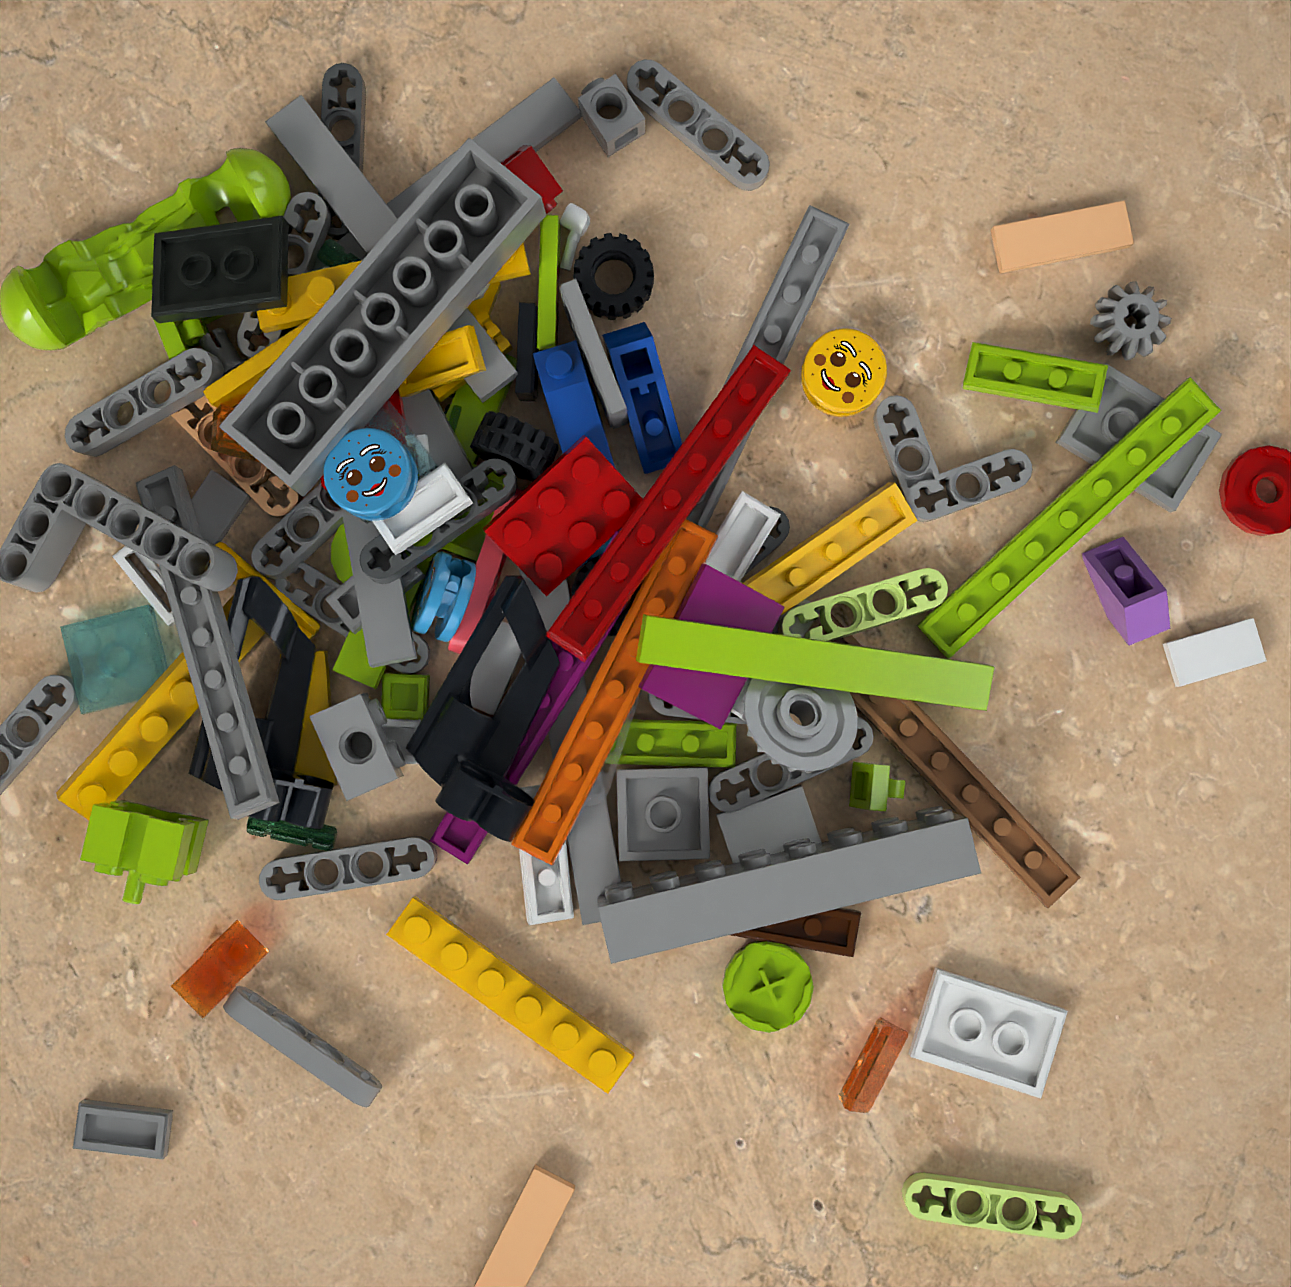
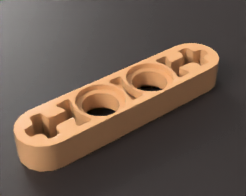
(230, 463)

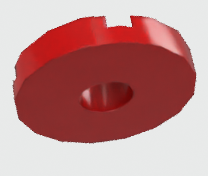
(1239, 491)

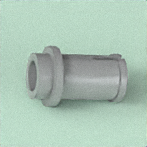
(226, 353)

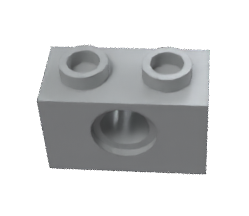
(335, 730)

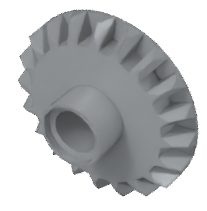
(826, 719)

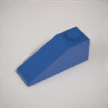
(645, 395)
(571, 397)

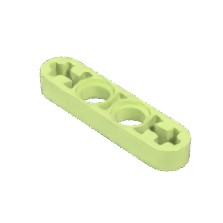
(862, 605)
(993, 1197)

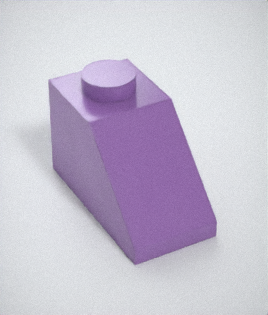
(1128, 591)

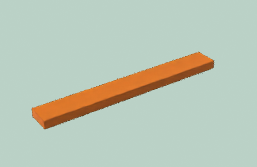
(609, 699)

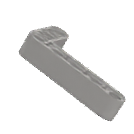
(69, 500)

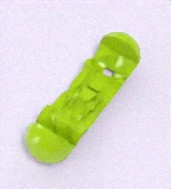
(112, 272)

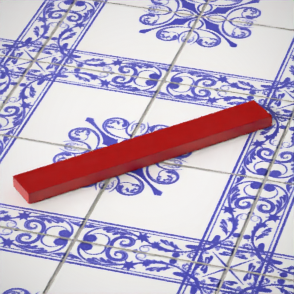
(667, 504)

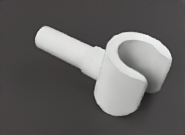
(577, 222)

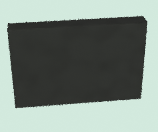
(220, 269)

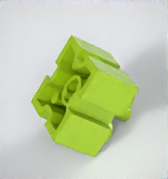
(145, 841)

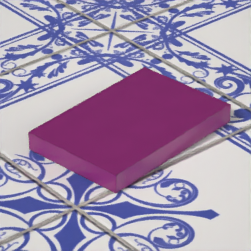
(716, 601)

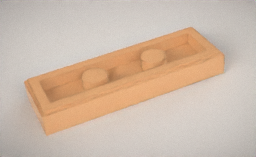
(1062, 236)
(526, 1230)

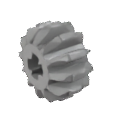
(1124, 304)

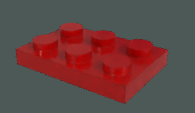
(564, 515)

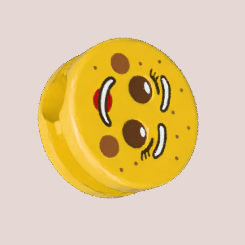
(843, 372)

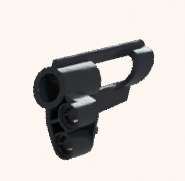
(473, 751)
(301, 796)

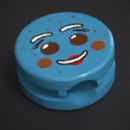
(370, 474)
(445, 595)

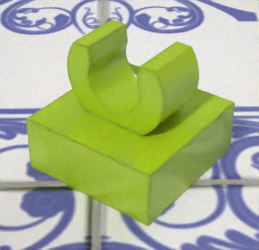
(181, 335)
(873, 786)

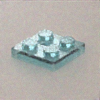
(114, 657)

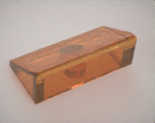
(872, 1066)

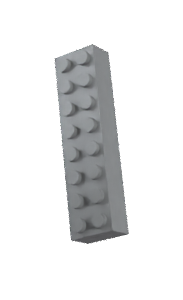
(386, 316)
(786, 884)

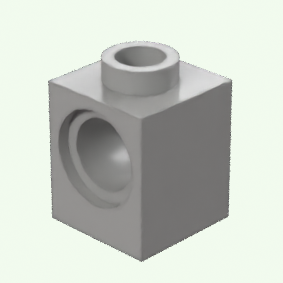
(616, 132)

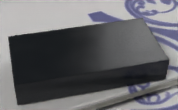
(527, 377)

